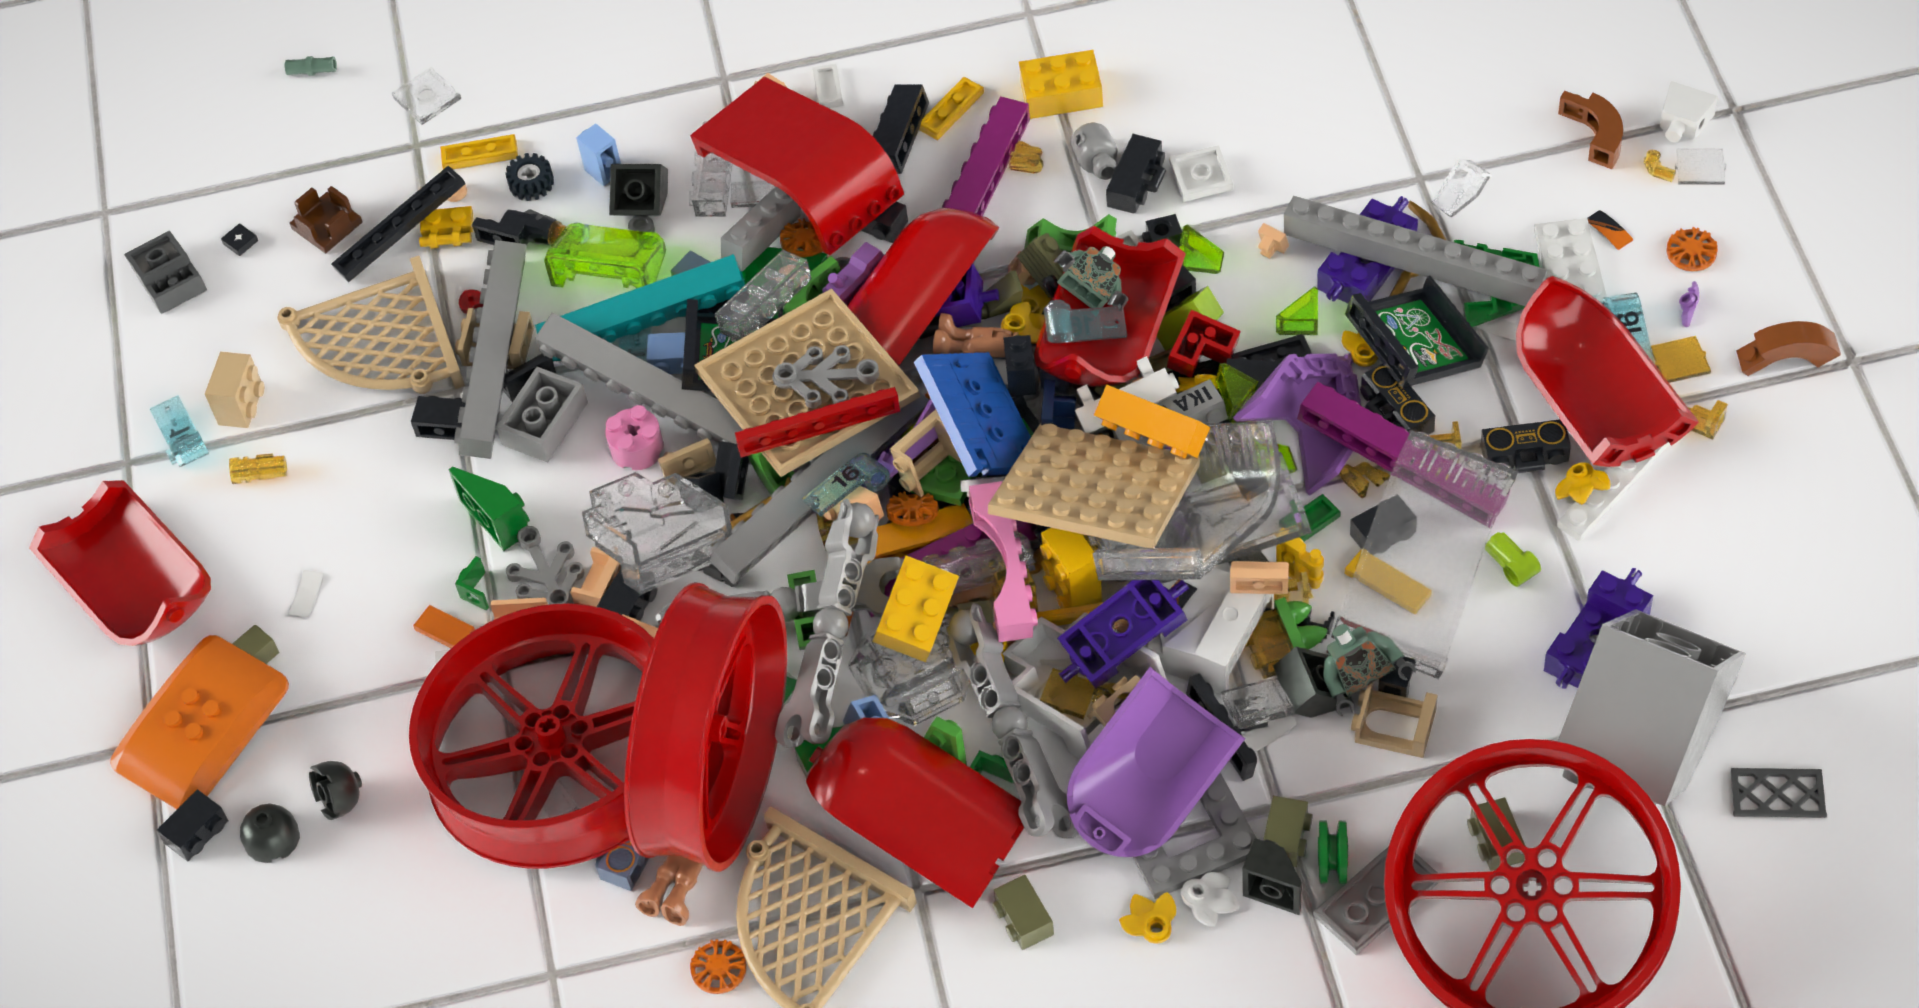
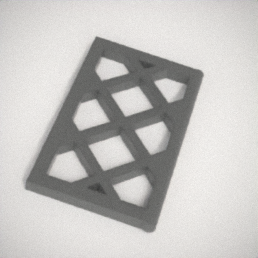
(1792, 776)

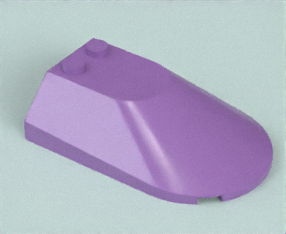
(1147, 769)

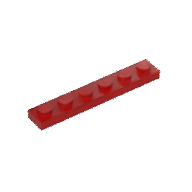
(817, 422)

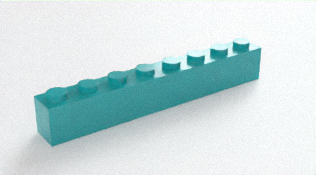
(659, 301)

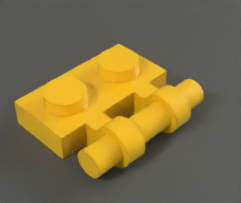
(447, 227)
(1300, 561)

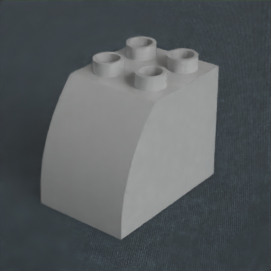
(1651, 701)

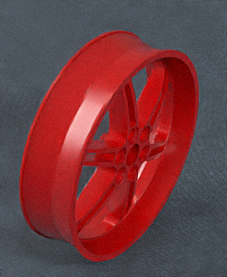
(705, 726)
(549, 740)
(1475, 770)

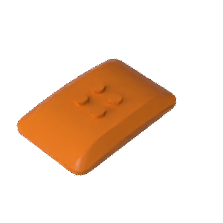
(199, 721)

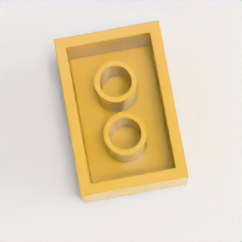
(1061, 84)
(1069, 568)
(915, 608)

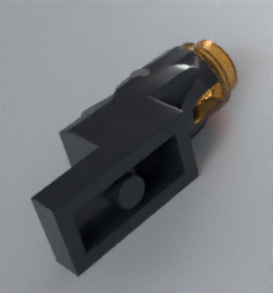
(518, 228)

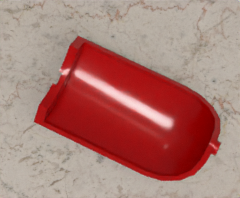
(919, 276)
(1148, 281)
(1597, 376)
(123, 566)
(916, 804)

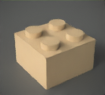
(234, 390)

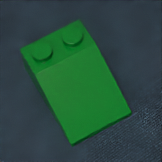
(491, 506)

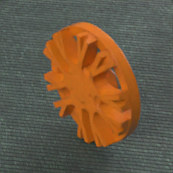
(801, 236)
(1692, 249)
(911, 507)
(718, 966)

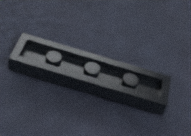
(1202, 693)

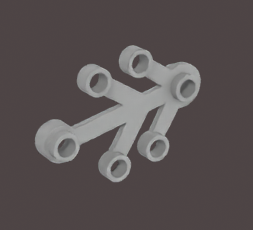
(866, 371)
(546, 575)

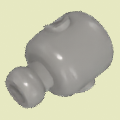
(1095, 150)

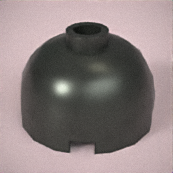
(336, 788)
(269, 833)

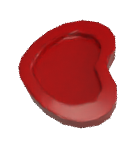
(469, 299)

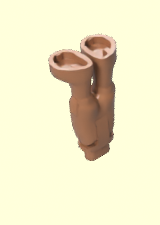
(953, 340)
(673, 870)

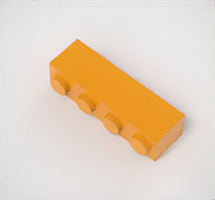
(1151, 421)
(902, 540)

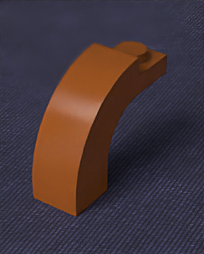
(1602, 119)
(1789, 340)

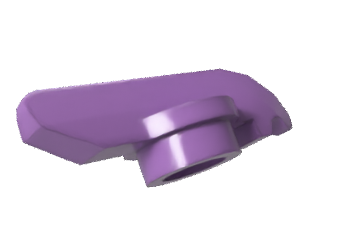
(1688, 303)

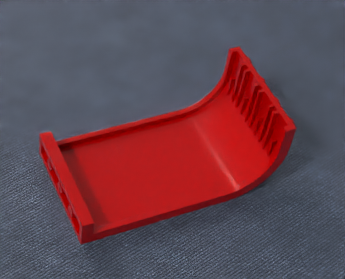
(807, 152)

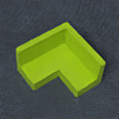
(1174, 319)

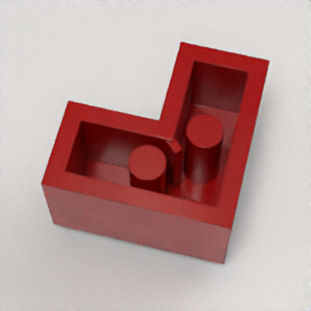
(1202, 337)

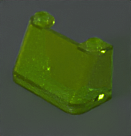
(605, 253)

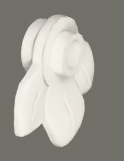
(1213, 899)

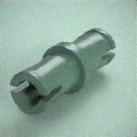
(310, 65)

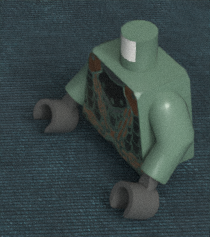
(1092, 277)
(1359, 660)

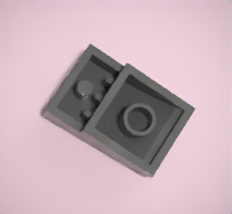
(165, 272)

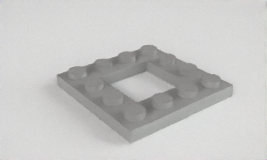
(1228, 850)

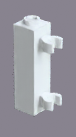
(1153, 388)

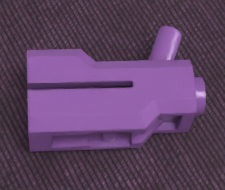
(855, 273)

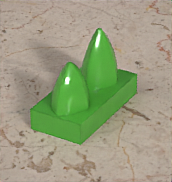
(1293, 613)

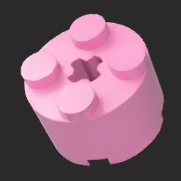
(634, 438)

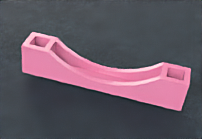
(1011, 609)

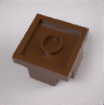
(324, 219)

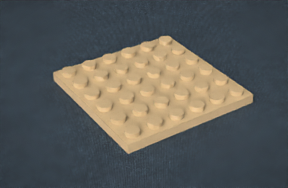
(744, 371)
(1094, 486)

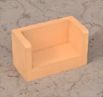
(597, 580)

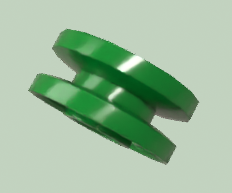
(1333, 852)

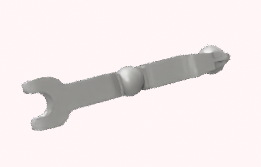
(805, 598)
(824, 652)
(1020, 750)

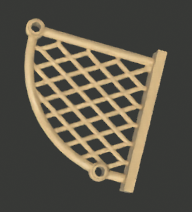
(420, 379)
(759, 854)

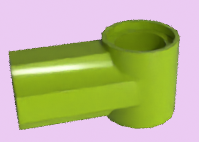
(1516, 564)

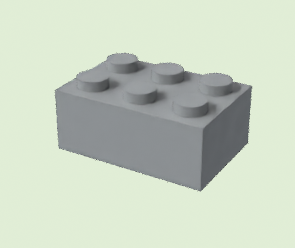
(542, 414)

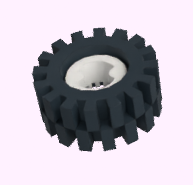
(533, 187)

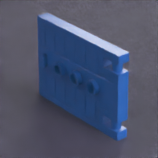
(975, 410)

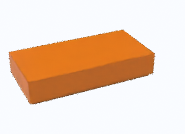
(442, 627)

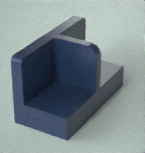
(1057, 408)

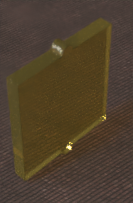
(1680, 359)
(1068, 697)

